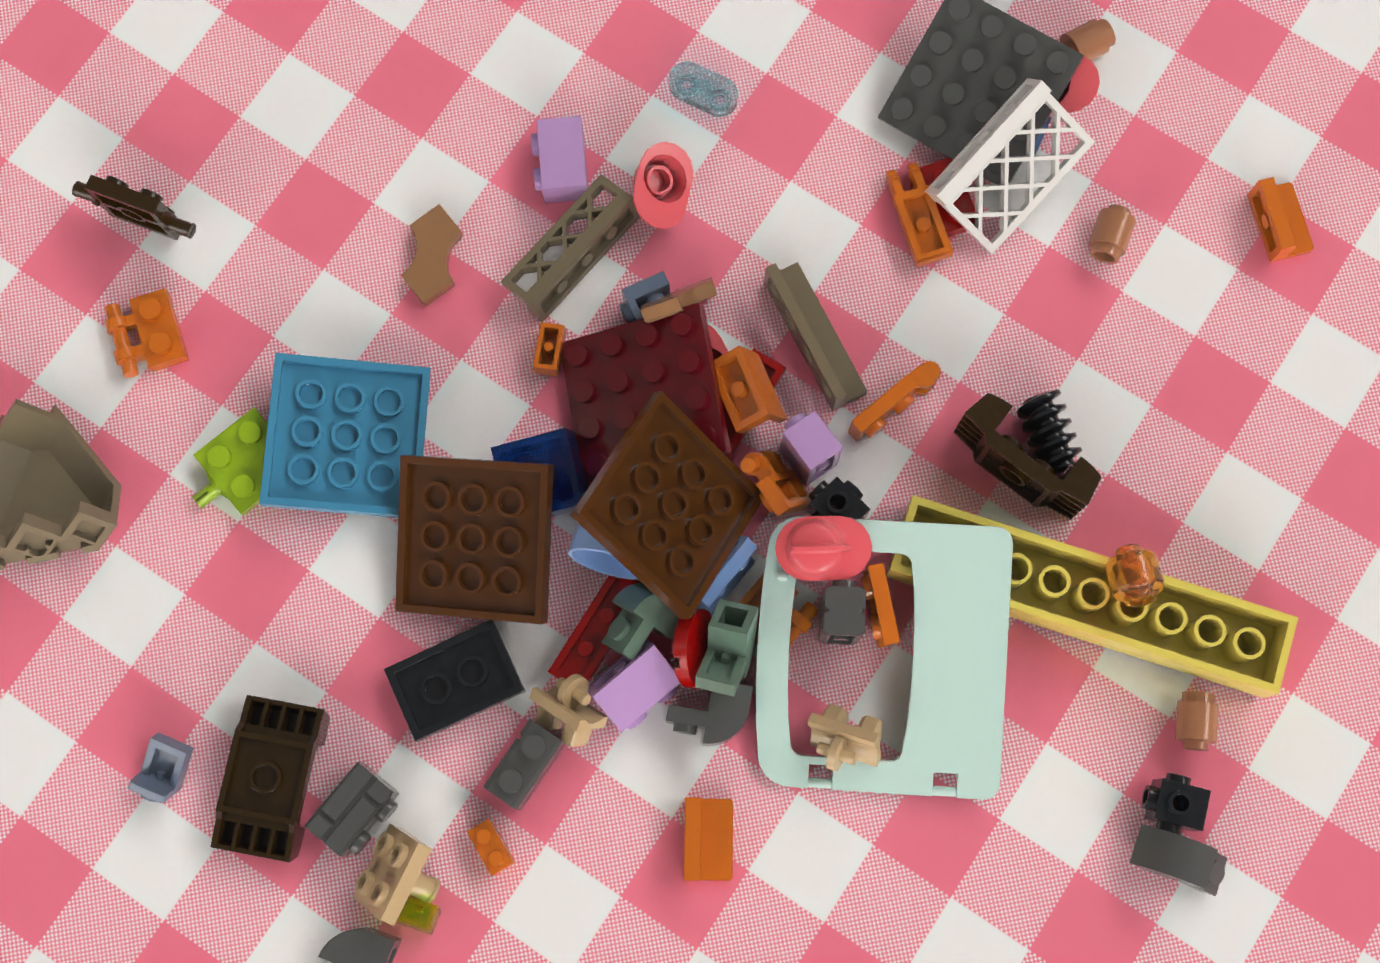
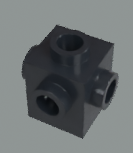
(841, 494)
(1188, 808)

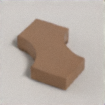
(435, 239)
(681, 297)

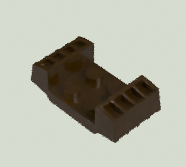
(1008, 463)
(268, 778)

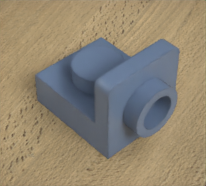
(642, 293)

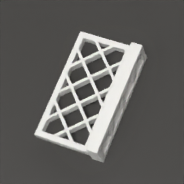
(995, 139)

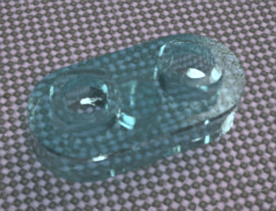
(705, 88)

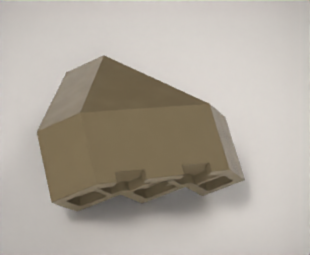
(51, 488)

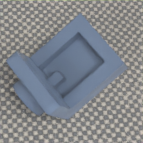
(162, 769)

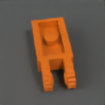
(919, 218)
(896, 399)

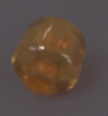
(1134, 575)

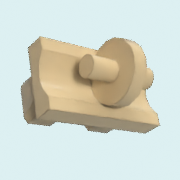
(568, 704)
(845, 741)

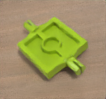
(235, 463)

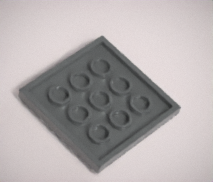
(966, 73)

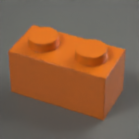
(549, 349)
(491, 847)

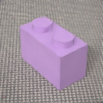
(561, 158)
(809, 447)
(634, 686)

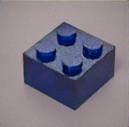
(554, 448)

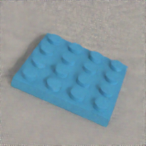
(341, 433)

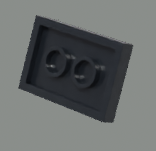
(454, 680)

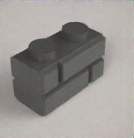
(842, 613)
(524, 765)
(353, 810)

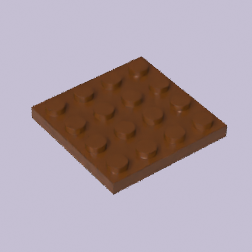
(669, 505)
(474, 538)

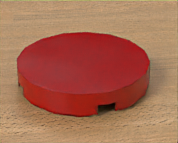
(690, 646)

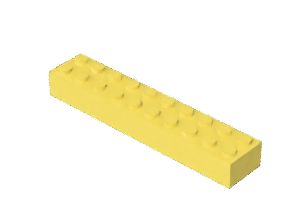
(1181, 630)

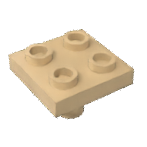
(395, 875)

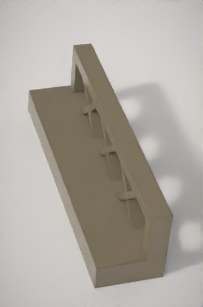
(579, 257)
(814, 335)

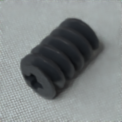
(1048, 431)

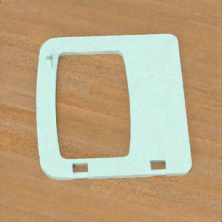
(956, 666)

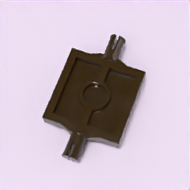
(135, 207)

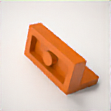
(1280, 219)
(747, 390)
(708, 839)

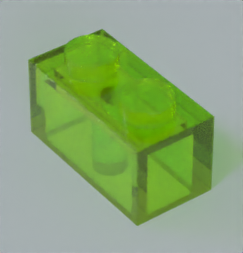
(419, 915)

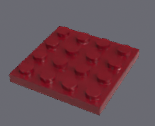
(620, 368)

